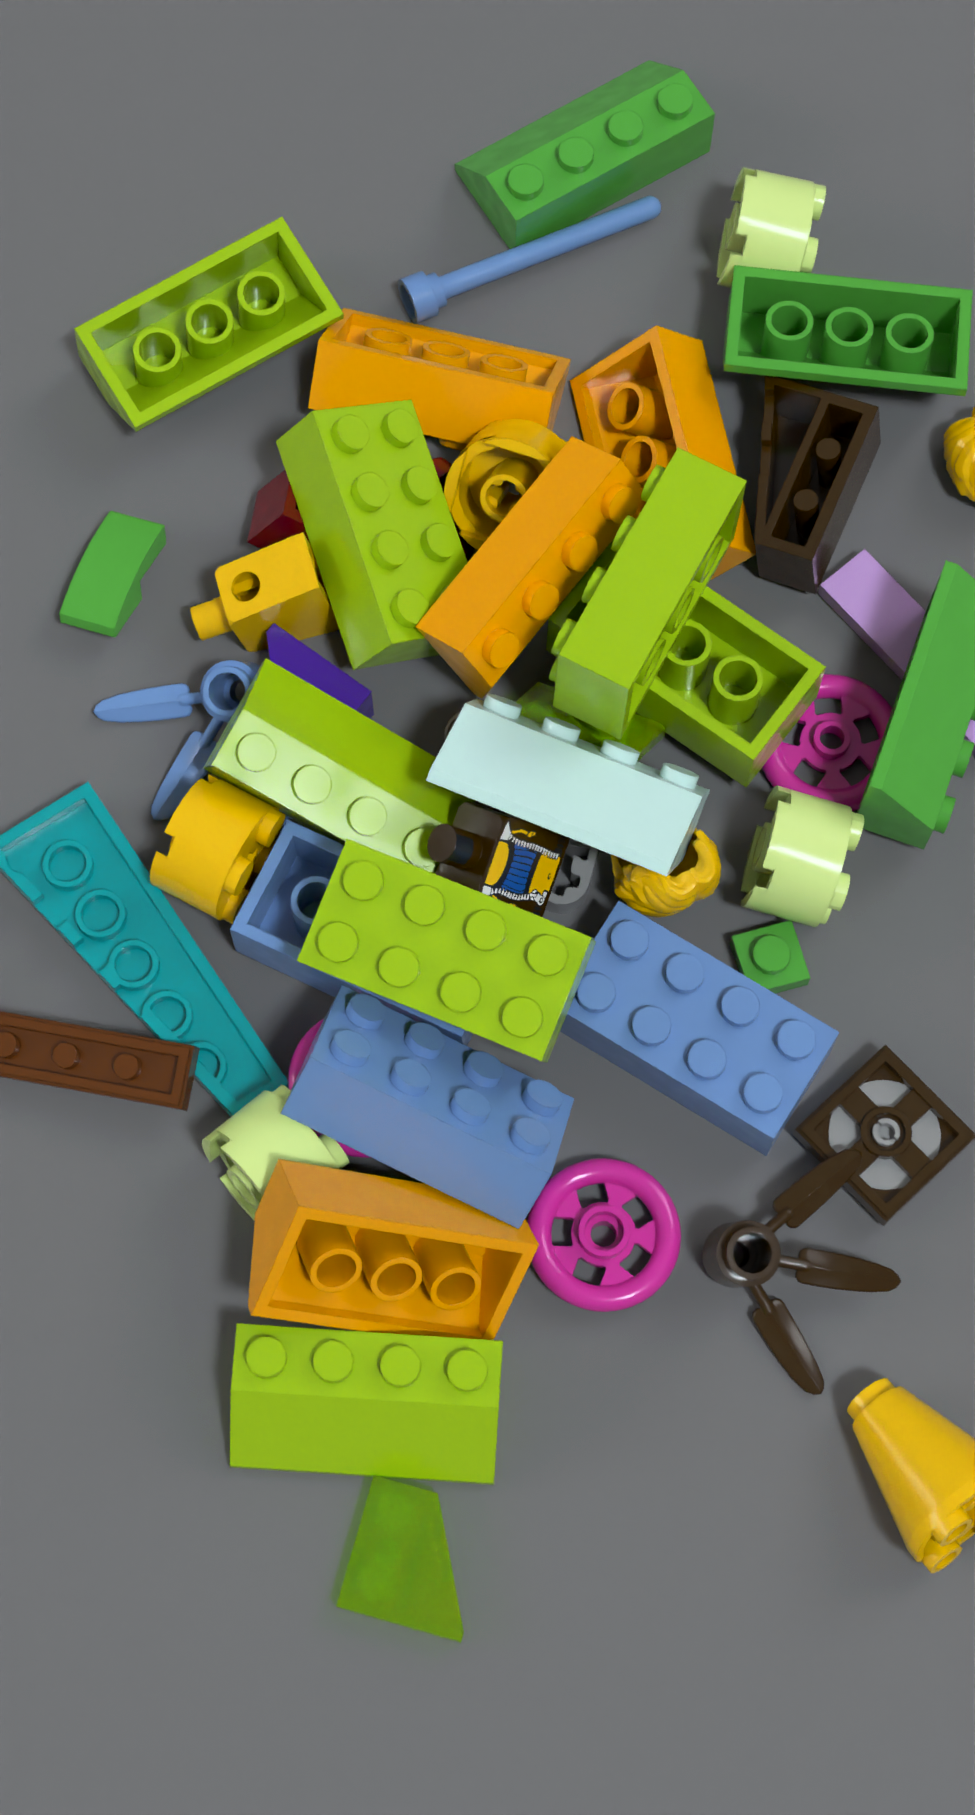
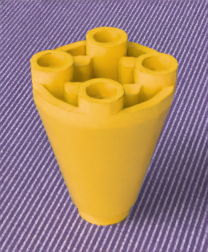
(921, 1469)

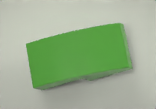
(110, 572)

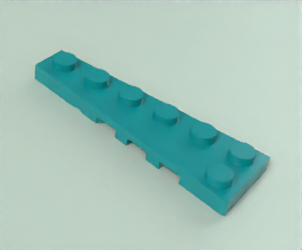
(101, 902)

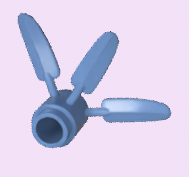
(174, 702)

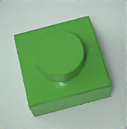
(771, 957)

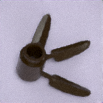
(813, 1266)

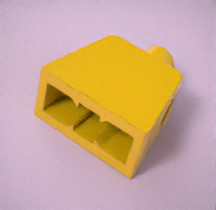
(267, 588)

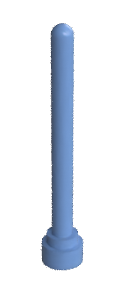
(425, 294)

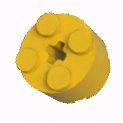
(480, 475)
(216, 847)

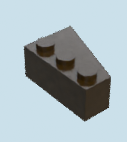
(809, 478)

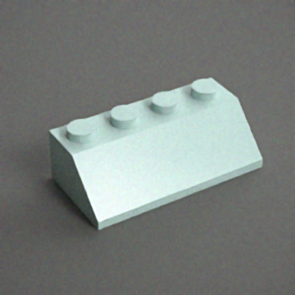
(570, 784)

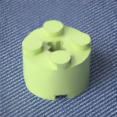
(770, 224)
(800, 857)
(256, 1140)

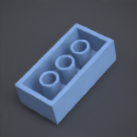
(282, 909)
(696, 1029)
(430, 1107)

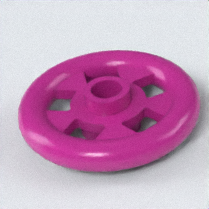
(857, 703)
(622, 1184)

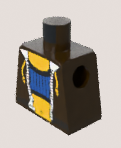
(499, 855)

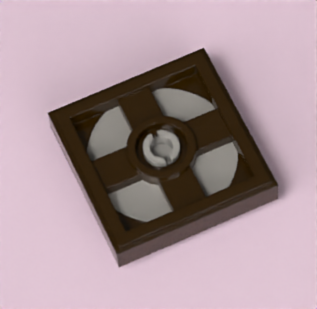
(895, 1124)

